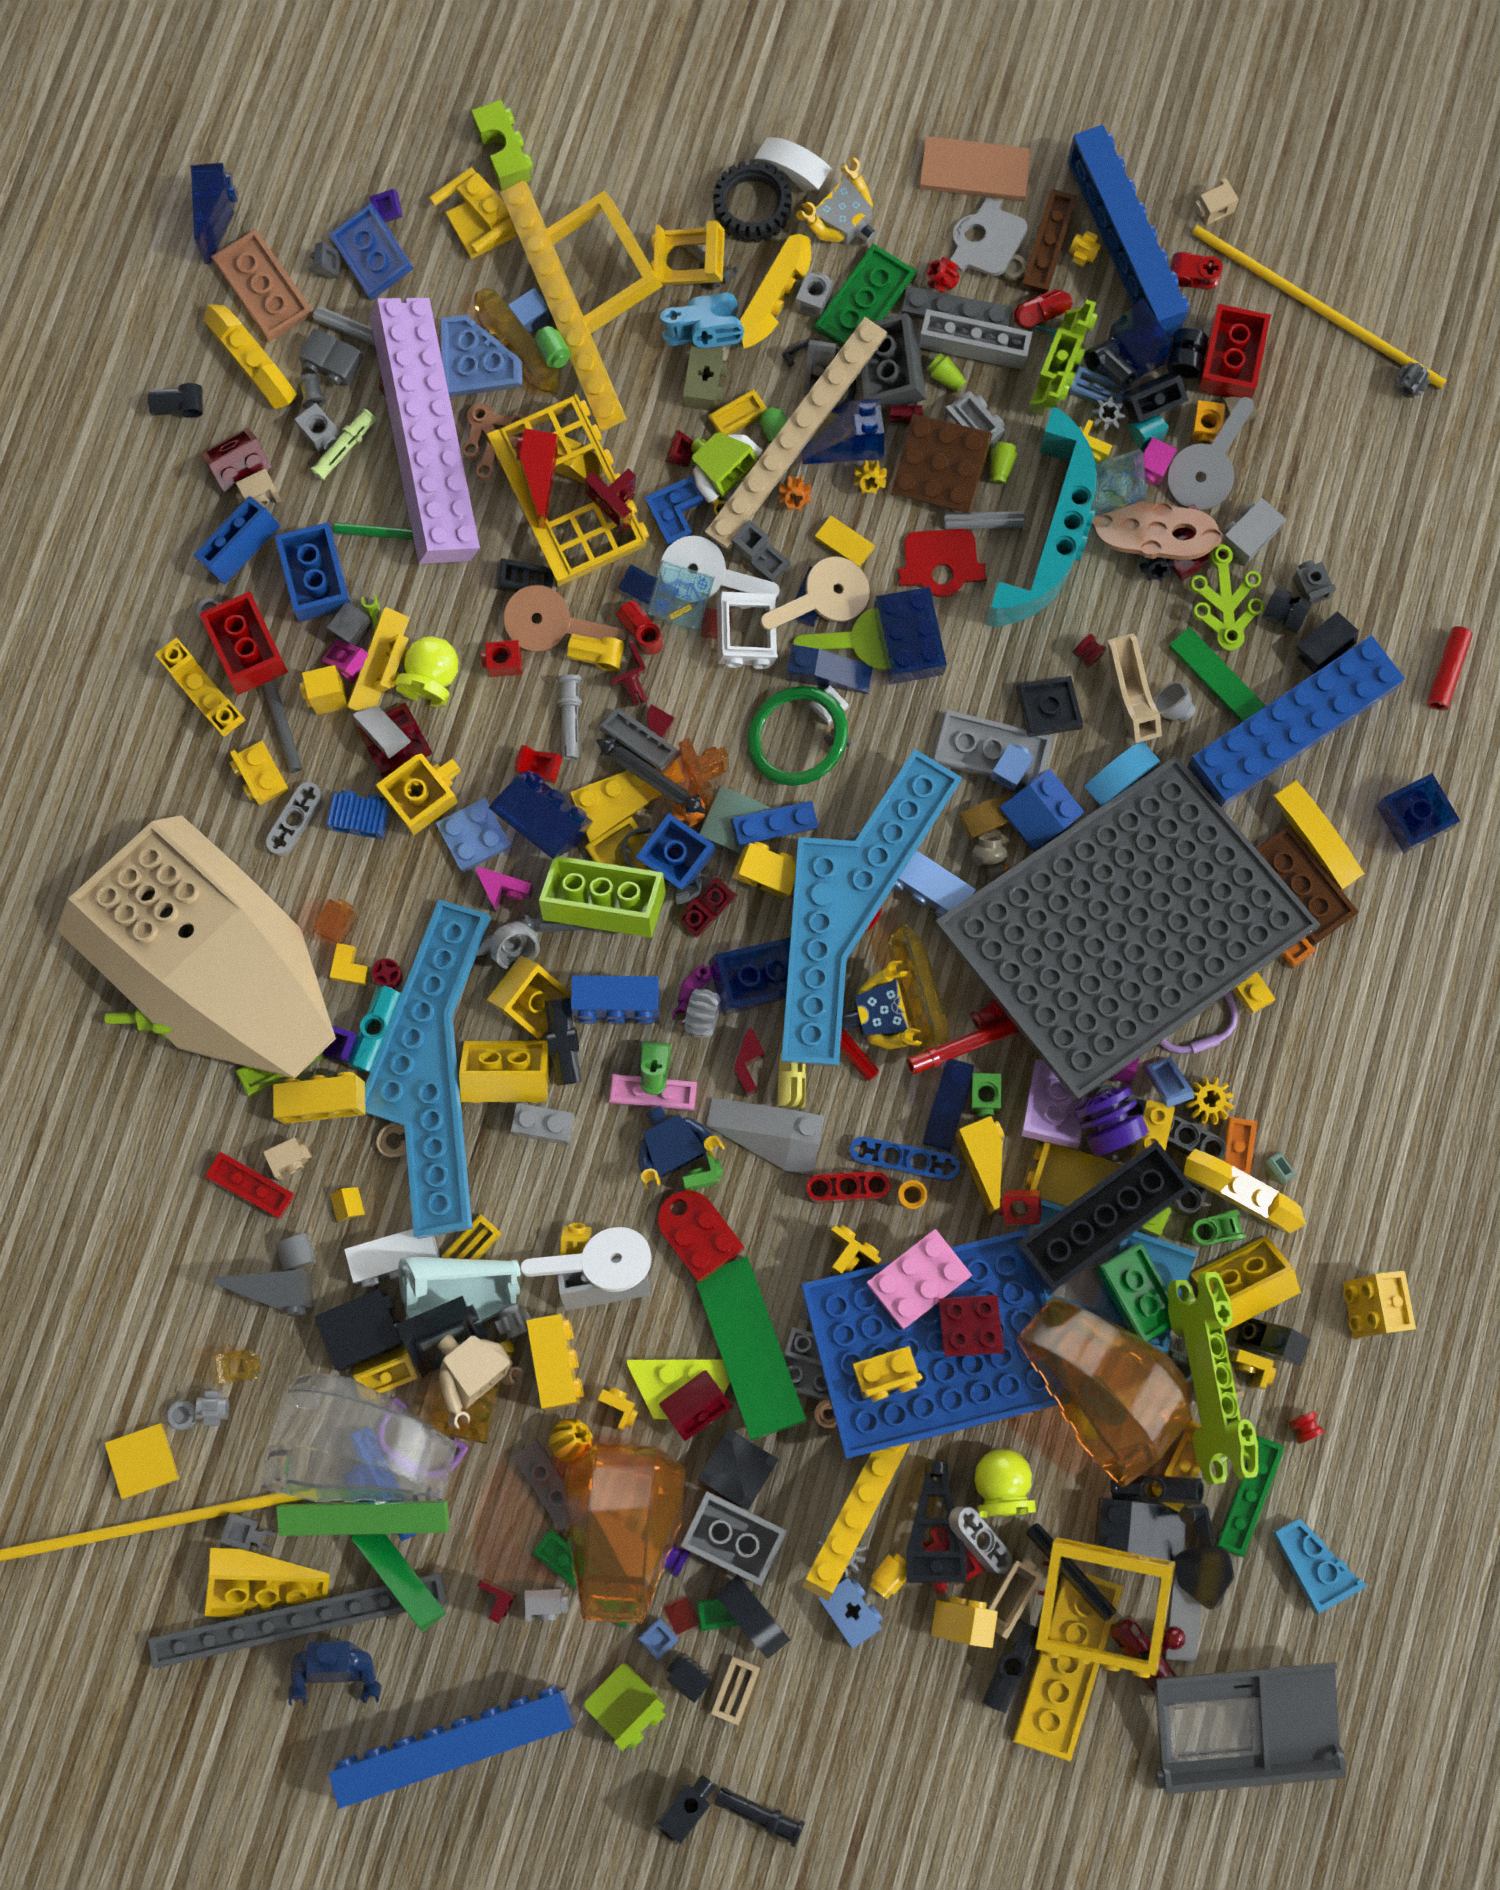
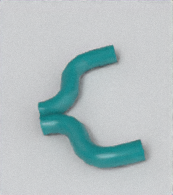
(1047, 331)

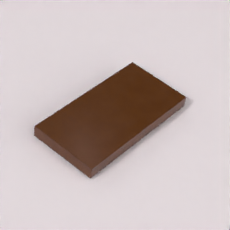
(1308, 882)

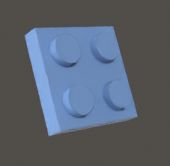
(473, 835)

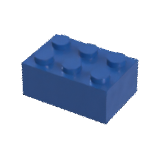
(313, 571)
(615, 999)

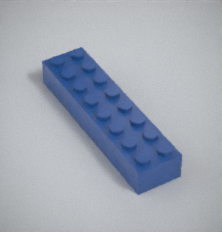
(1125, 227)
(1296, 721)
(451, 1748)

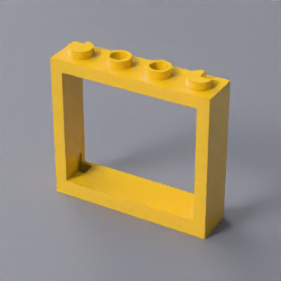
(634, 293)
(1115, 1559)

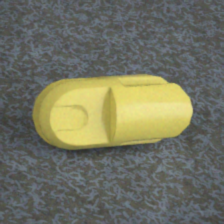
(791, 1084)

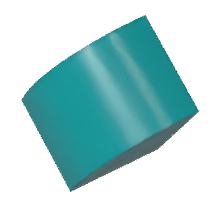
(1145, 430)

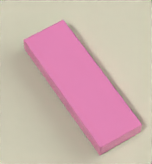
(676, 1096)

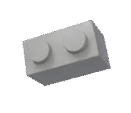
(1253, 530)
(543, 1124)

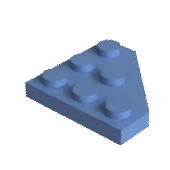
(476, 359)

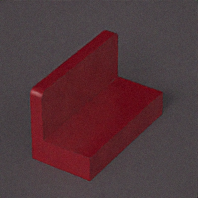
(695, 1405)
(503, 1602)

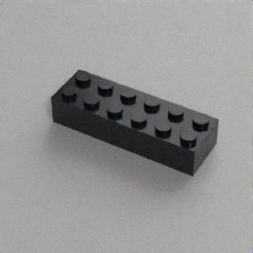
(1103, 1218)

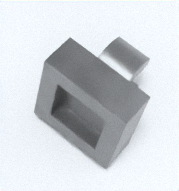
(325, 260)

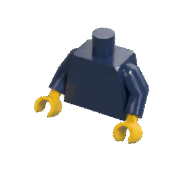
(672, 1145)

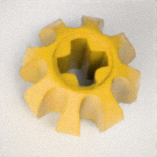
(570, 1439)

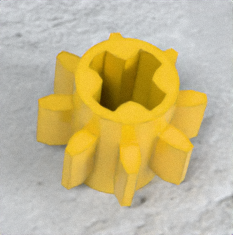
(1085, 248)
(870, 476)

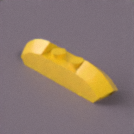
(781, 279)
(249, 355)
(1244, 1191)

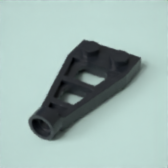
(935, 1566)

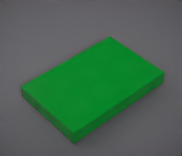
(1137, 1291)

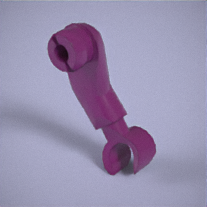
(695, 980)

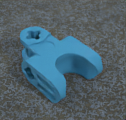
(705, 321)

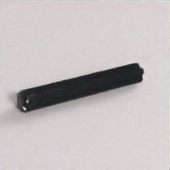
(1073, 1574)

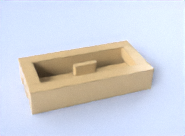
(726, 1714)

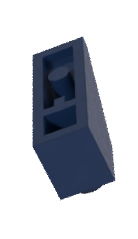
(824, 669)

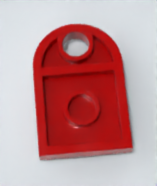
(699, 1235)

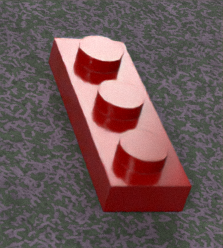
(250, 1185)

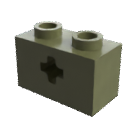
(702, 364)

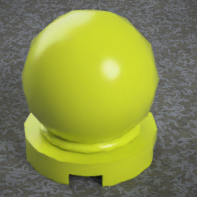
(429, 668)
(1003, 1482)

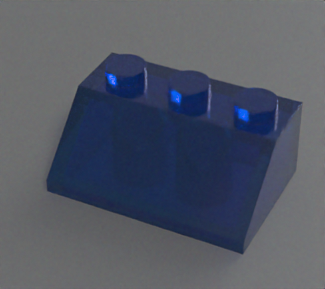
(541, 814)

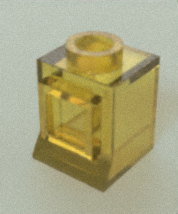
(251, 1367)

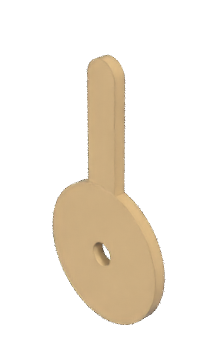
(822, 597)

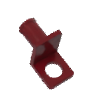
(630, 679)

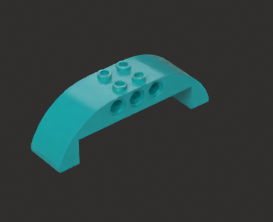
(1067, 531)

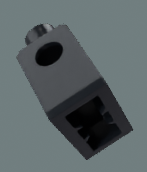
(675, 1821)

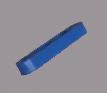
(905, 1153)

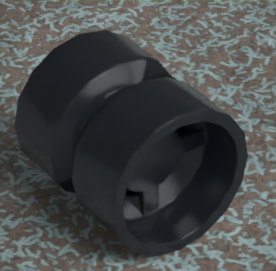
(1187, 352)
(1287, 610)

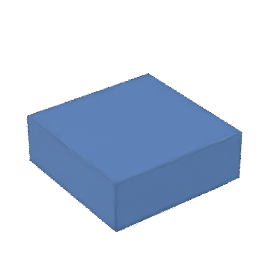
(658, 1638)

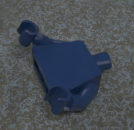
(332, 1663)

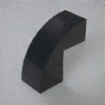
(752, 1617)

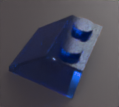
(1141, 339)

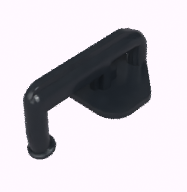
(1204, 1570)

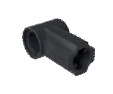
(1108, 360)
(184, 401)

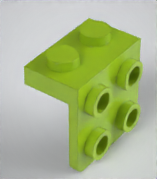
(625, 1706)

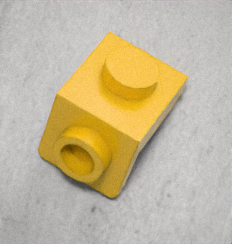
(1099, 448)
(617, 1400)

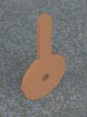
(555, 620)

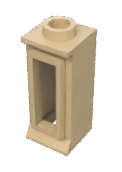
(1028, 1571)

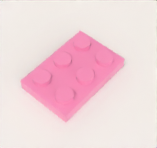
(918, 1279)

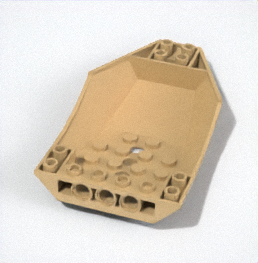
(228, 990)

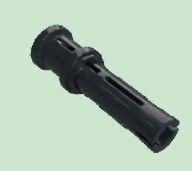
(772, 1821)

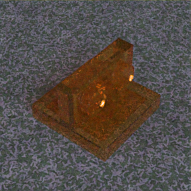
(704, 768)

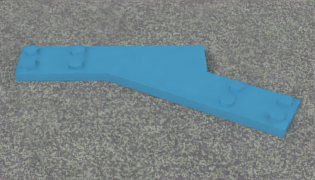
(418, 1071)

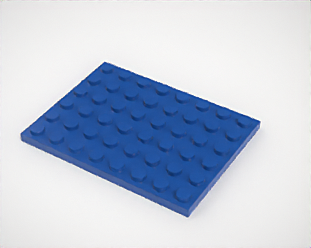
(954, 1390)

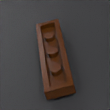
(1049, 241)

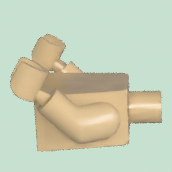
(470, 1372)

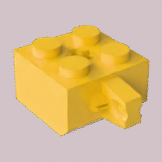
(429, 780)

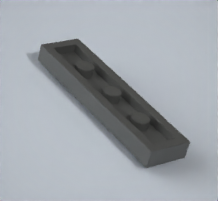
(919, 300)

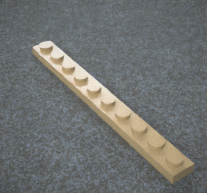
(796, 432)

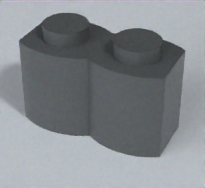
(330, 357)

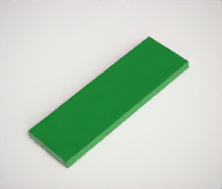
(750, 1349)

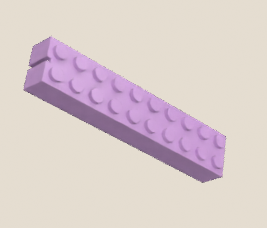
(424, 430)

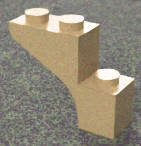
(1131, 686)

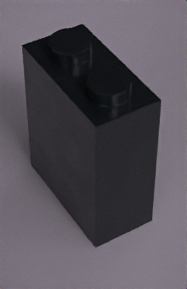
(360, 1329)

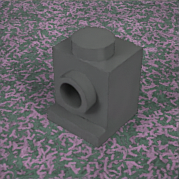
(1311, 589)

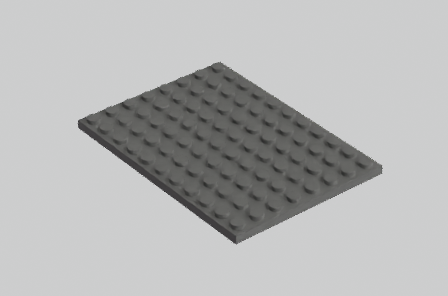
(1126, 927)

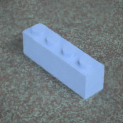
(933, 885)

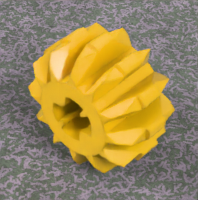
(1218, 1108)

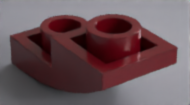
(706, 907)

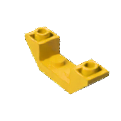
(199, 687)

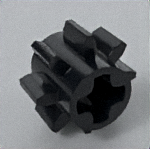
(1158, 571)

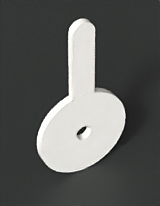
(711, 562)
(597, 1262)

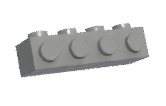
(975, 339)

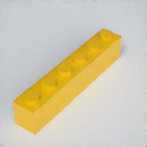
(853, 1521)

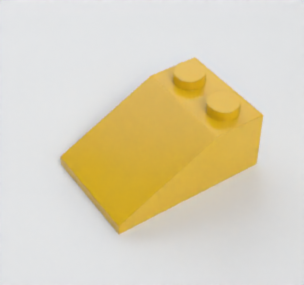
(982, 1151)

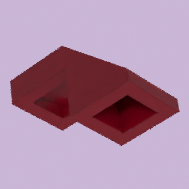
(750, 1052)

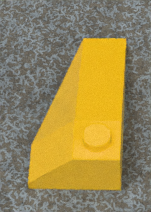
(249, 1581)

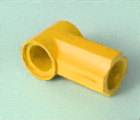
(603, 652)

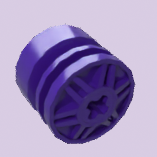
(1111, 1121)

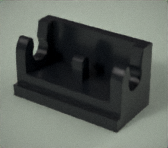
(1327, 642)

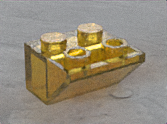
(480, 1414)

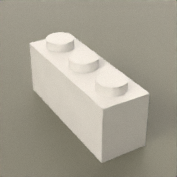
(382, 1256)

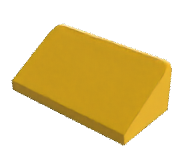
(386, 1370)

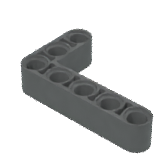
(1199, 1139)

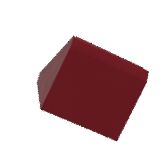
(680, 450)

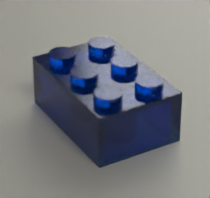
(909, 635)

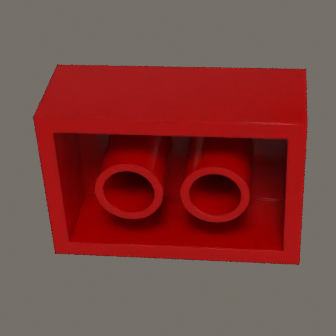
(1234, 352)
(243, 643)

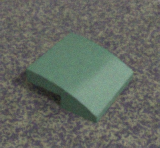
(724, 807)

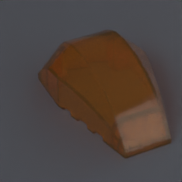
(1111, 1386)
(621, 1526)

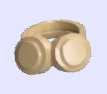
(382, 1143)

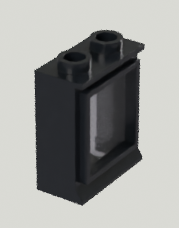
(425, 1331)

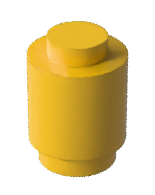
(889, 1575)

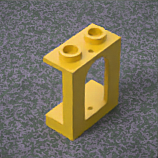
(665, 241)

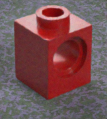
(511, 667)
(1032, 1200)

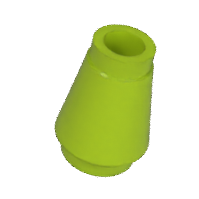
(946, 372)
(1002, 460)

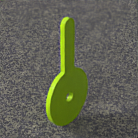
(862, 639)

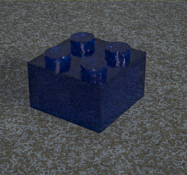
(1418, 813)

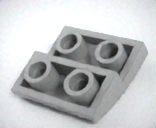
(805, 1365)

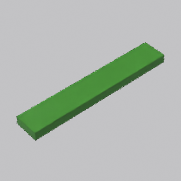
(363, 1518)

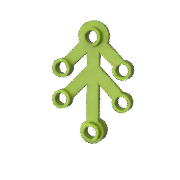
(1226, 602)

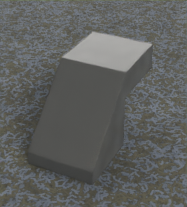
(761, 556)

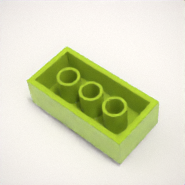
(602, 896)

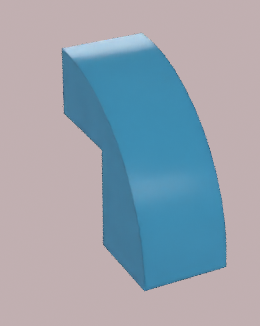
(1122, 773)

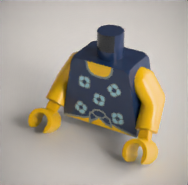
(882, 1011)

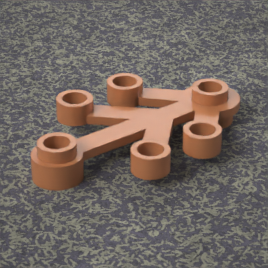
(486, 424)

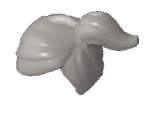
(509, 943)

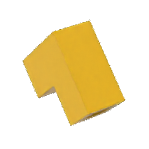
(345, 970)

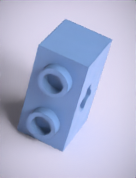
(853, 1629)

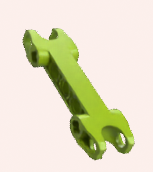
(1222, 1430)

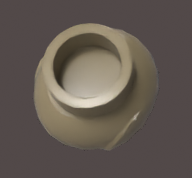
(991, 853)

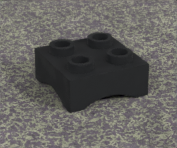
(738, 1469)

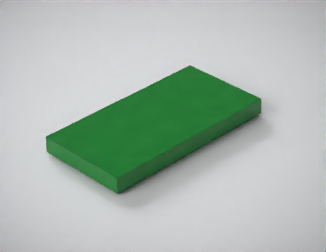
(867, 292)

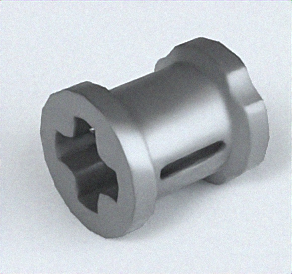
(311, 390)

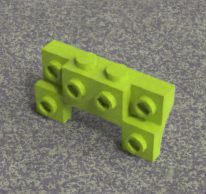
(1064, 353)

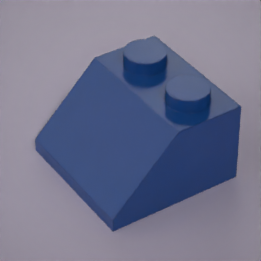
(1041, 809)
(676, 852)

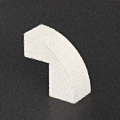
(795, 161)

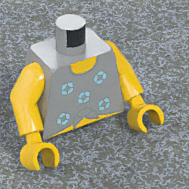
(843, 211)

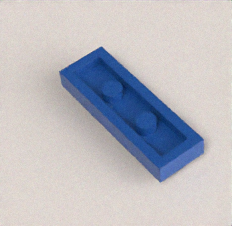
(774, 823)

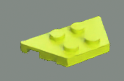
(663, 1377)

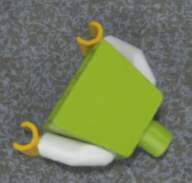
(722, 464)

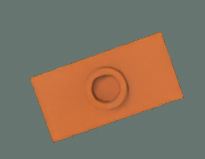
(1240, 1143)

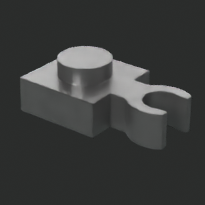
(241, 1531)

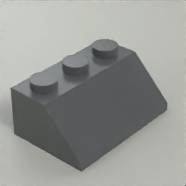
(895, 368)

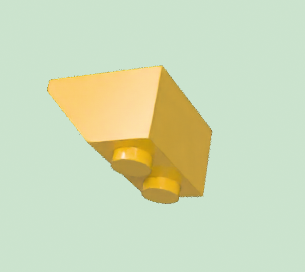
(523, 995)

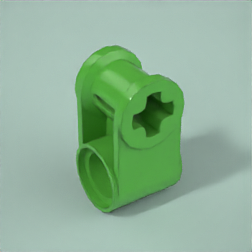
(654, 1066)
(1221, 1229)

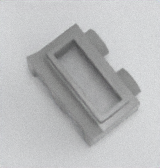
(972, 412)

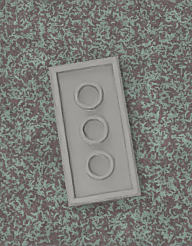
(978, 744)

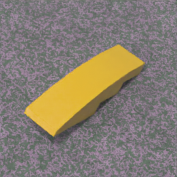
(1318, 834)

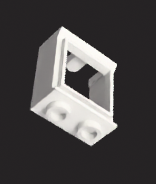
(738, 656)

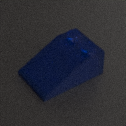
(212, 206)
(848, 434)
(751, 975)

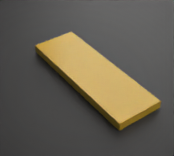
(1059, 1685)

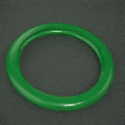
(821, 769)

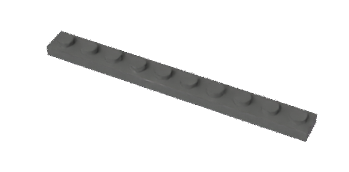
(282, 1624)

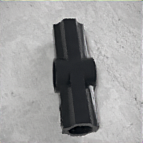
(563, 1041)
(1174, 1489)
(1003, 1685)

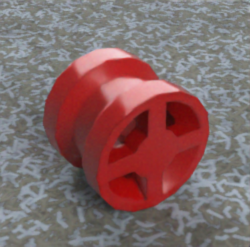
(1306, 1427)

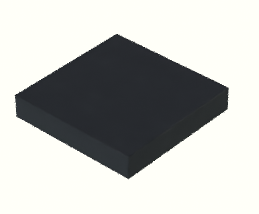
(1049, 706)

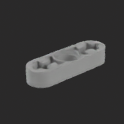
(277, 833)
(969, 1535)

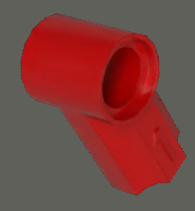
(640, 626)

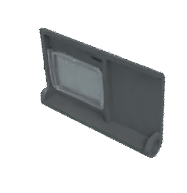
(1248, 1734)

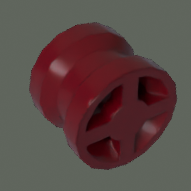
(1089, 650)
(385, 968)

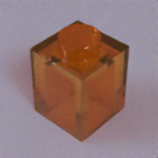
(335, 921)

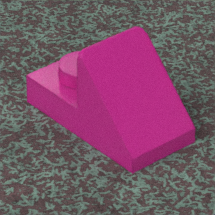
(347, 659)
(497, 883)

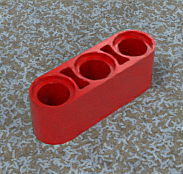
(860, 1180)

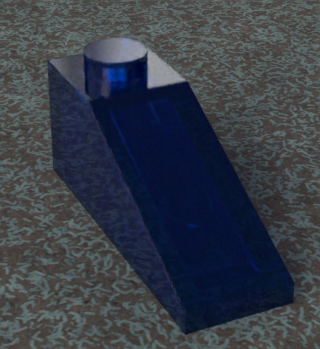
(948, 1104)

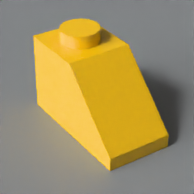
(580, 466)

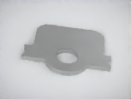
(999, 245)

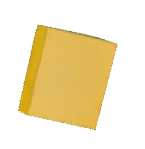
(347, 1204)

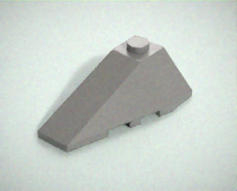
(776, 1134)

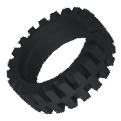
(752, 173)

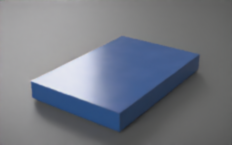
(371, 251)

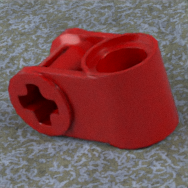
(1193, 269)

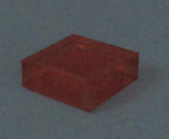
(709, 623)

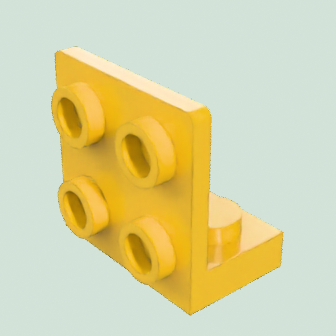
(1378, 1304)

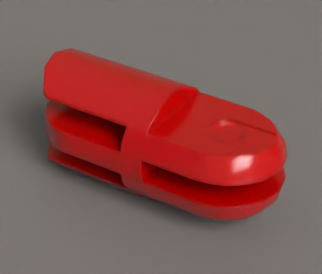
(1042, 308)

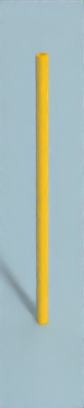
(1311, 302)
(145, 1525)

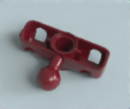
(1133, 1647)

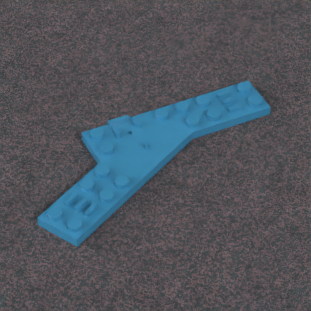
(839, 895)

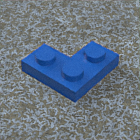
(668, 506)

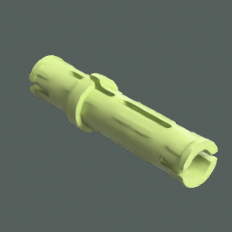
(351, 435)

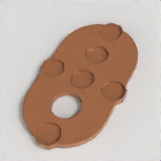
(1149, 529)

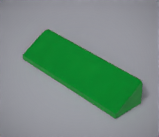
(400, 1579)

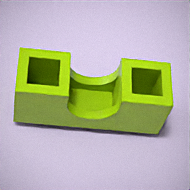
(495, 126)

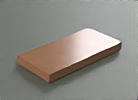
(975, 168)
(262, 285)

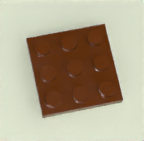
(941, 463)

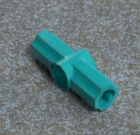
(366, 1045)

